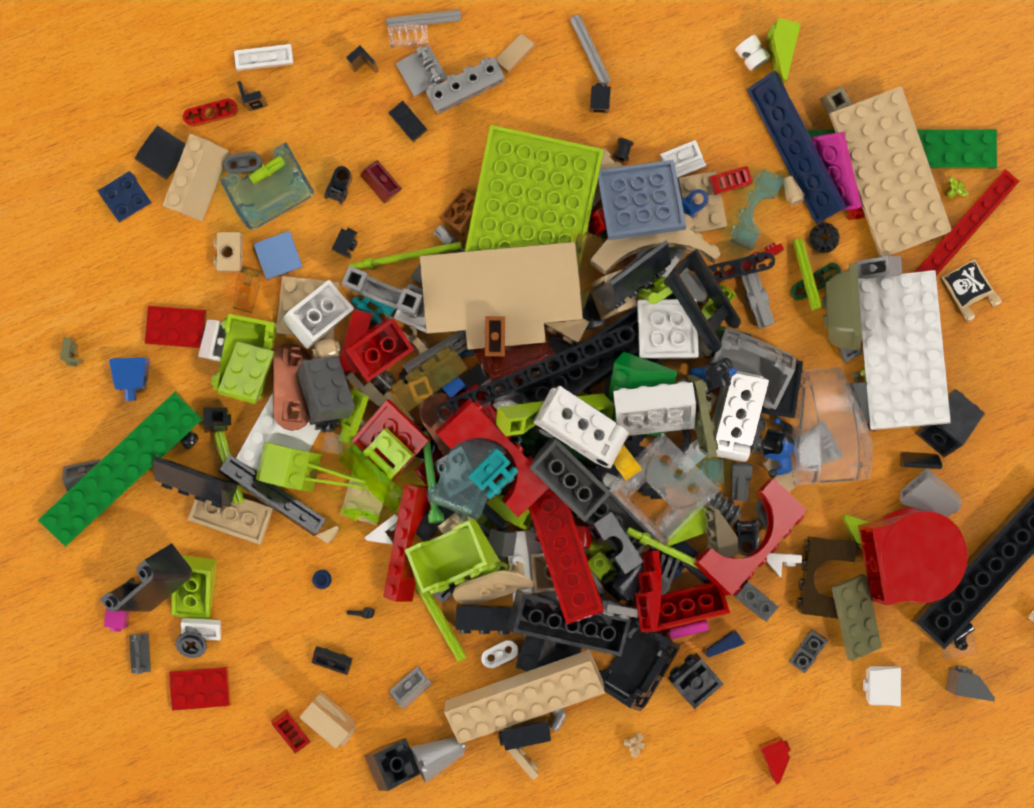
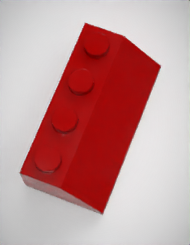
(691, 605)

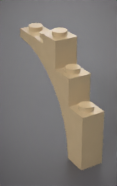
(617, 250)

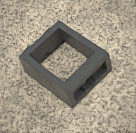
(756, 601)

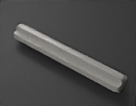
(426, 18)
(590, 49)

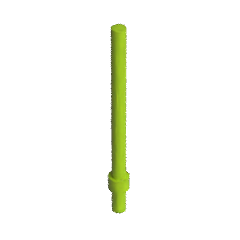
(369, 263)
(645, 539)

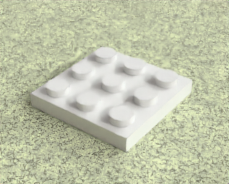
(665, 331)

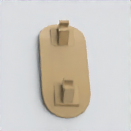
(492, 585)

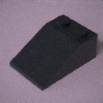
(540, 652)

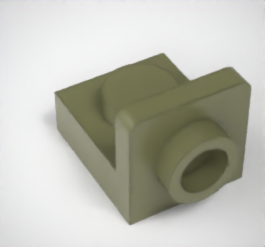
(69, 349)

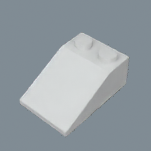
(317, 314)

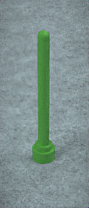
(435, 513)

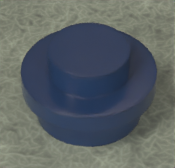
(322, 579)

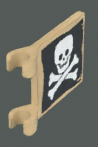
(968, 286)

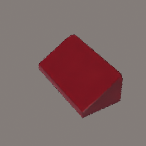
(380, 181)

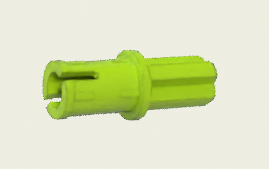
(267, 169)

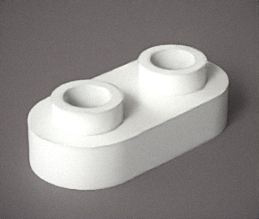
(499, 653)

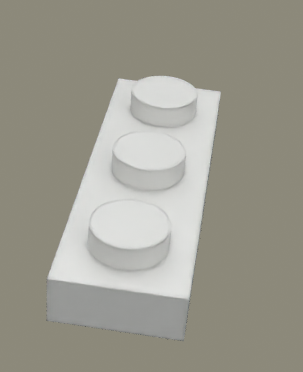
(263, 57)

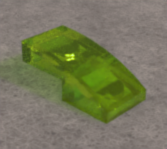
(355, 514)

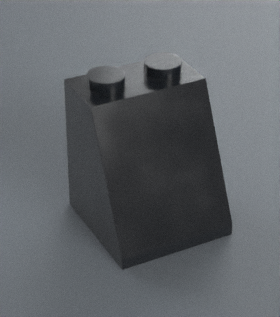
(951, 436)

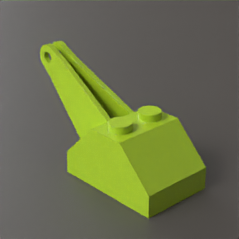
(295, 468)

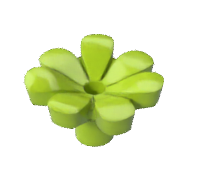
(956, 188)

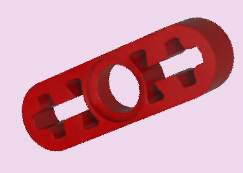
(198, 120)

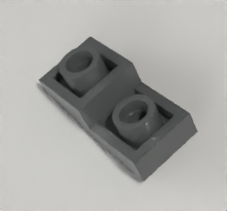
(808, 650)

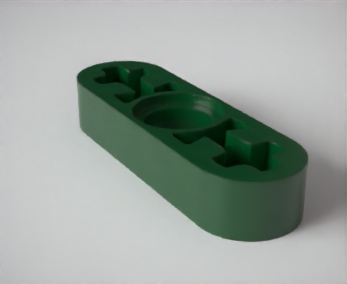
(800, 284)

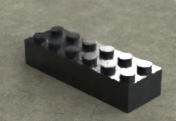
(544, 619)

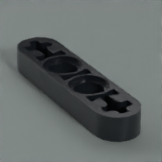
(737, 266)

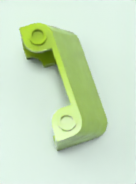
(247, 331)

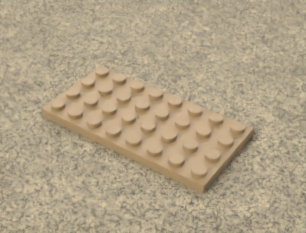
(891, 172)

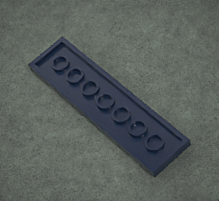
(796, 147)

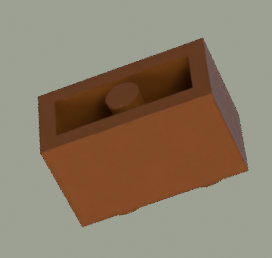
(495, 336)

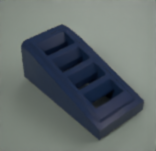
(727, 642)

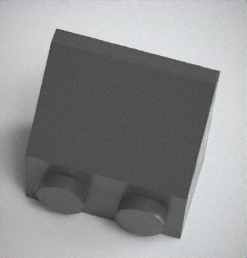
(965, 683)

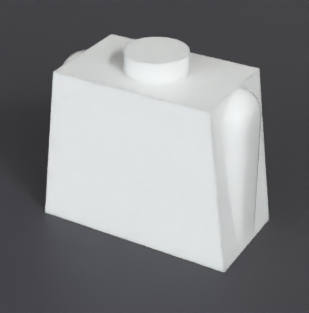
(883, 685)

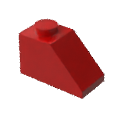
(776, 757)

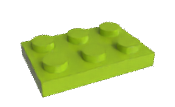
(246, 372)

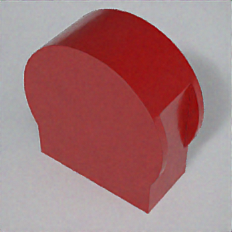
(912, 556)

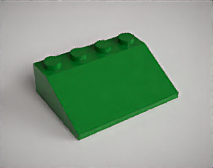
(634, 372)

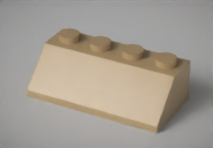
(196, 178)

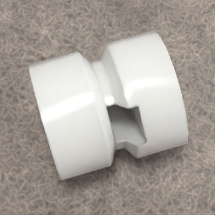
(752, 52)

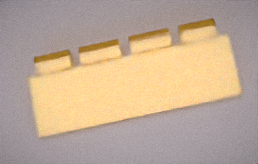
(588, 246)
(430, 381)

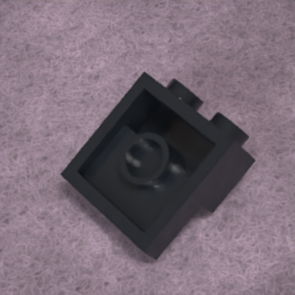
(694, 680)

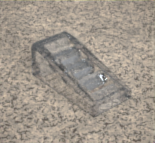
(407, 28)

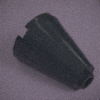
(624, 586)

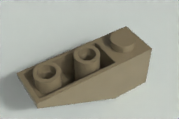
(719, 533)

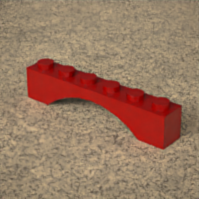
(400, 579)

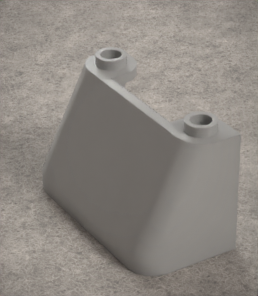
(760, 359)

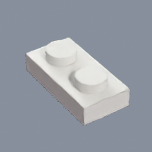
(207, 628)

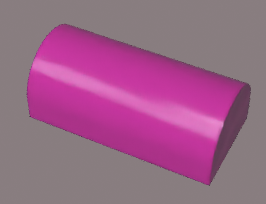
(688, 629)

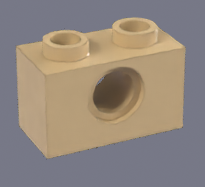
(229, 240)

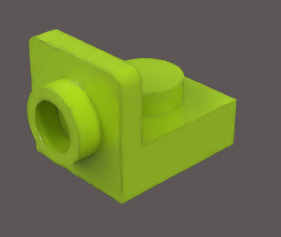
(600, 566)

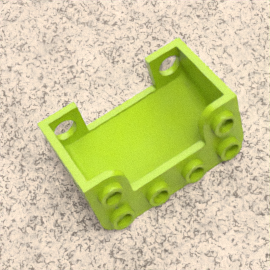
(451, 557)

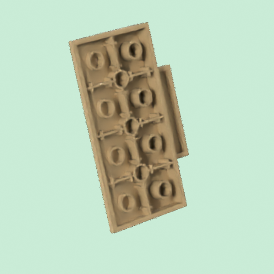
(520, 283)

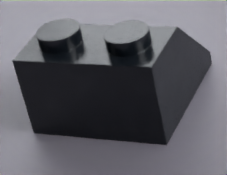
(392, 764)

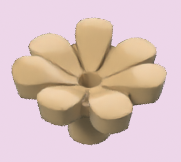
(635, 744)

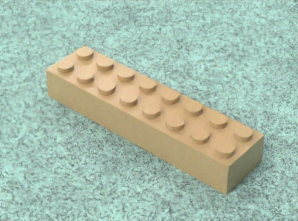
(524, 696)

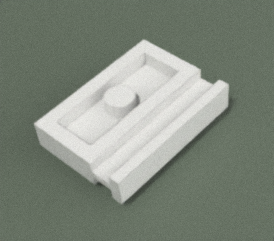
(686, 158)

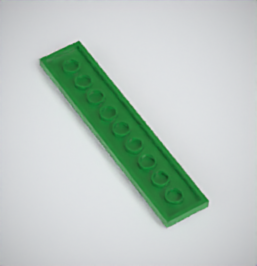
(953, 147)
(120, 468)

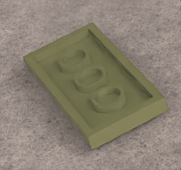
(703, 425)
(856, 617)

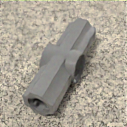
(758, 300)

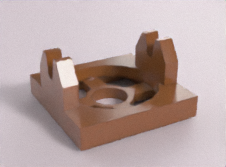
(463, 198)

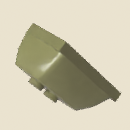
(843, 309)

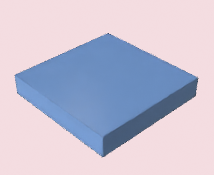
(278, 255)

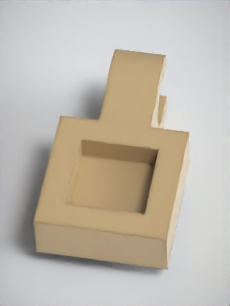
(419, 346)

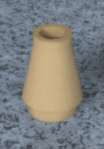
(792, 191)

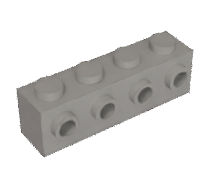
(465, 85)

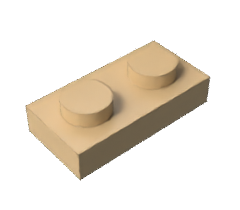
(529, 767)

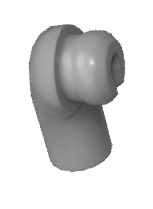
(559, 717)

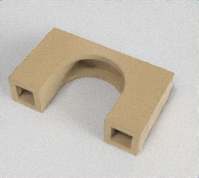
(329, 720)

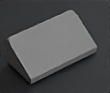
(410, 687)

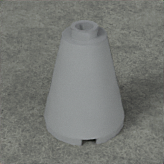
(436, 756)

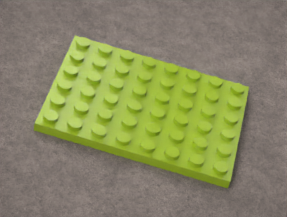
(532, 191)

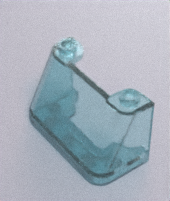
(272, 195)
(454, 487)

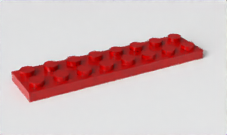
(565, 558)

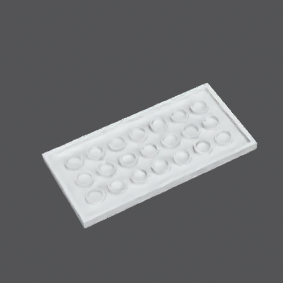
(903, 351)

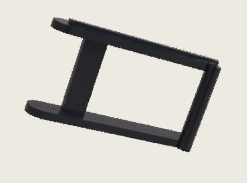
(724, 308)

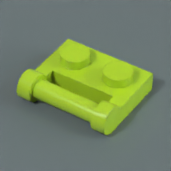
(655, 292)
(392, 449)

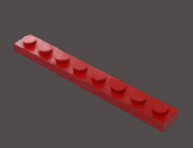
(969, 223)

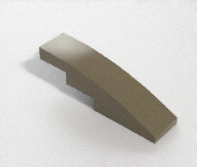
(373, 393)

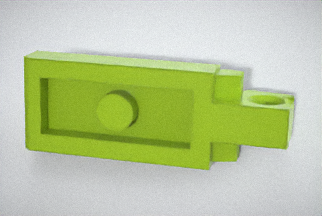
(351, 424)

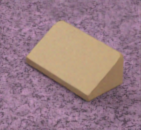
(515, 53)
(785, 480)

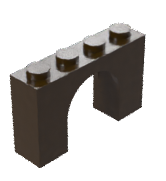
(818, 551)

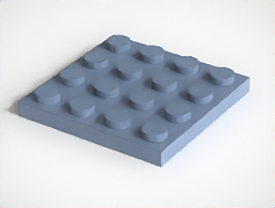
(641, 200)

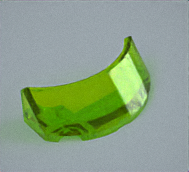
(377, 481)

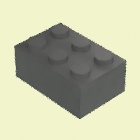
(325, 389)

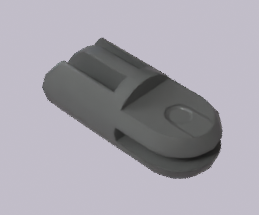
(667, 578)

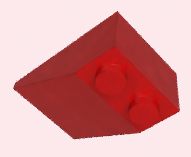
(379, 348)

